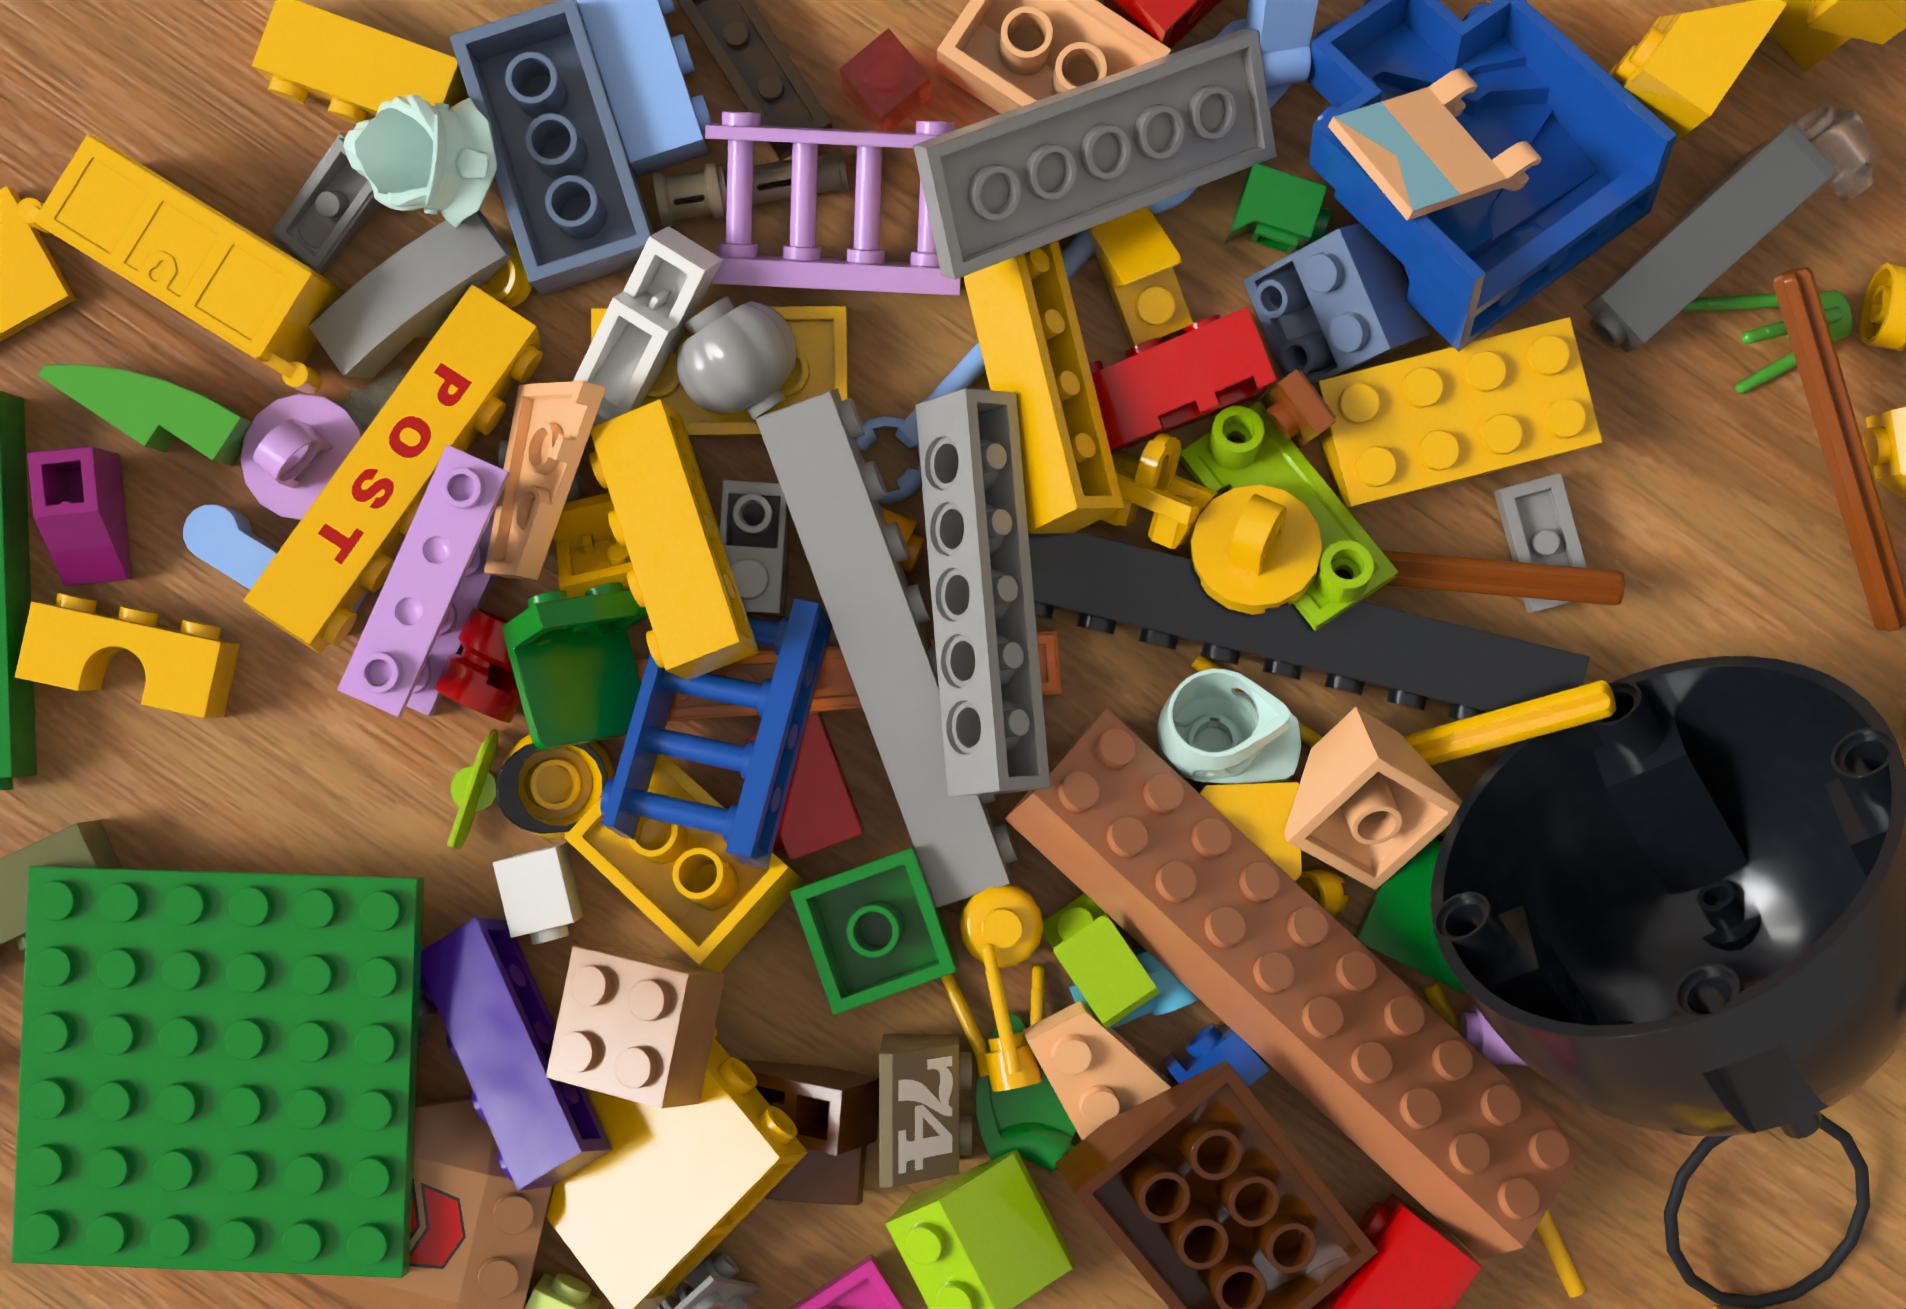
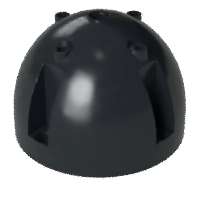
(1691, 898)

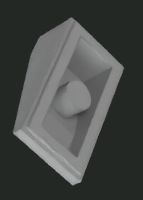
(327, 210)

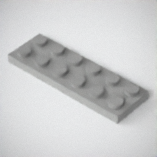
(1095, 152)

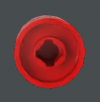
(467, 674)

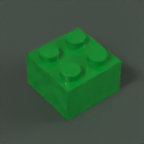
(875, 931)

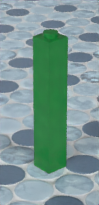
(16, 694)

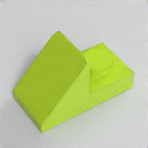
(1098, 960)

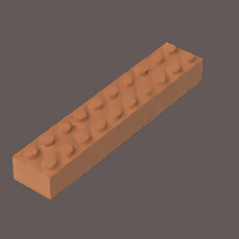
(1298, 988)

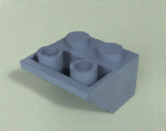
(1335, 305)

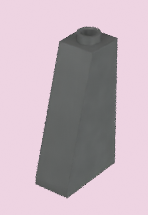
(1708, 238)

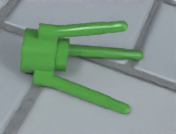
(1835, 308)

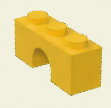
(73, 645)

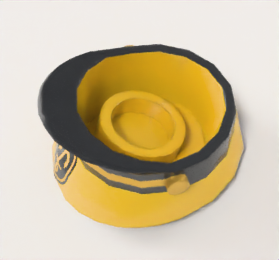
(551, 787)

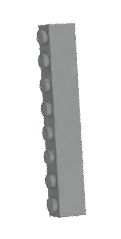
(883, 637)

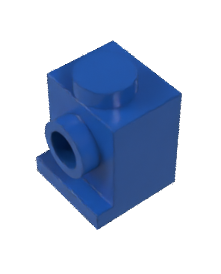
(1213, 1047)

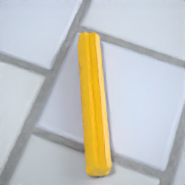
(1514, 723)

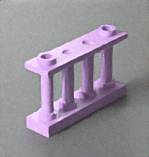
(802, 260)
(429, 589)

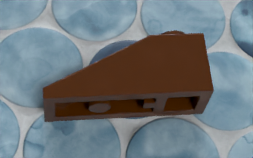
(828, 1105)

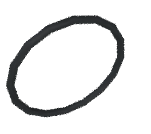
(1804, 1285)

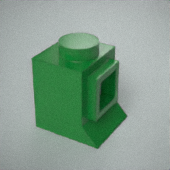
(1279, 210)

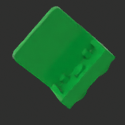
(576, 664)

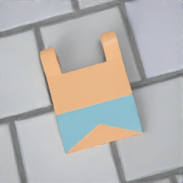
(1422, 151)

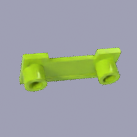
(1278, 463)

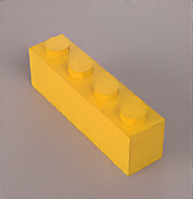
(671, 542)

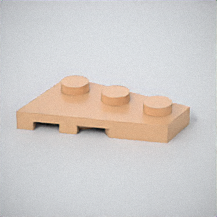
(542, 458)
(1091, 1067)

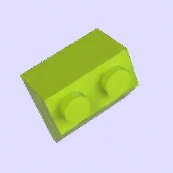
(980, 1238)

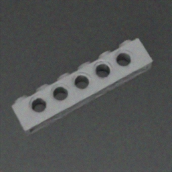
(982, 593)

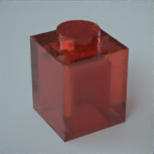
(885, 82)

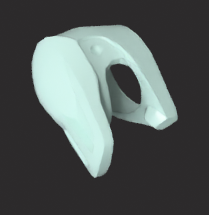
(1228, 734)

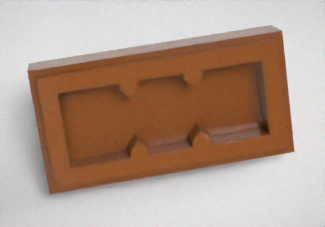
(1297, 409)

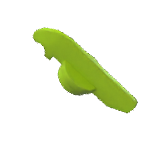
(473, 790)

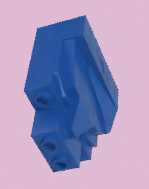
(1534, 86)

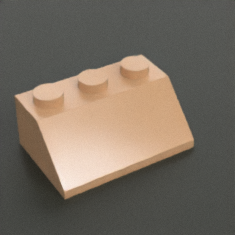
(1038, 48)

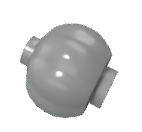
(736, 358)

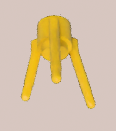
(1010, 1058)

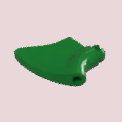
(1024, 1118)

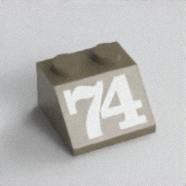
(920, 1107)

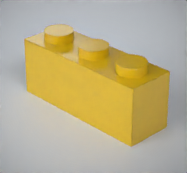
(349, 63)

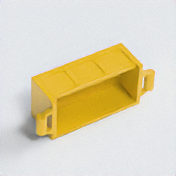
(187, 257)

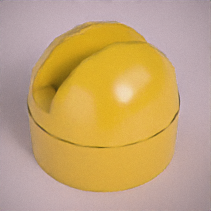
(1329, 886)

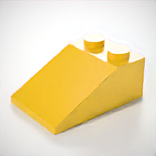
(685, 876)

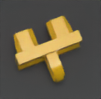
(1155, 486)

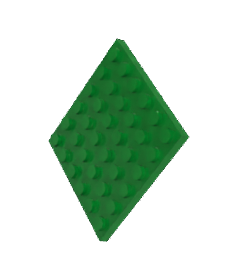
(218, 1070)

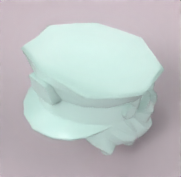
(426, 156)

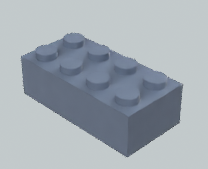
(555, 146)

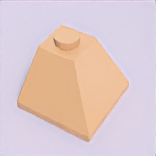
(1368, 801)

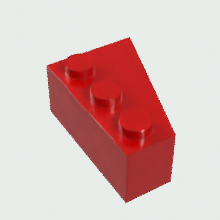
(1182, 379)

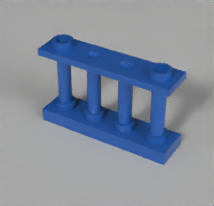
(763, 763)

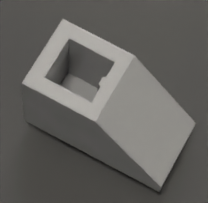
(757, 543)

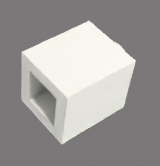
(539, 893)

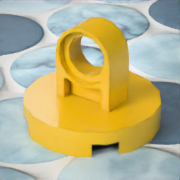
(1256, 548)

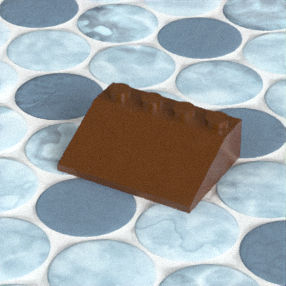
(1215, 1200)

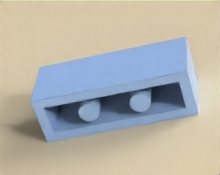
(647, 81)

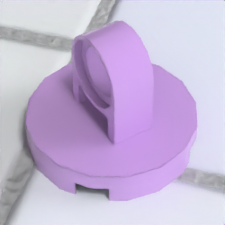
(296, 451)

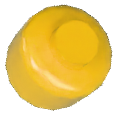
(1004, 919)

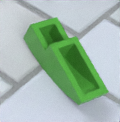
(153, 409)

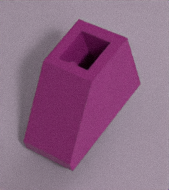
(81, 513)

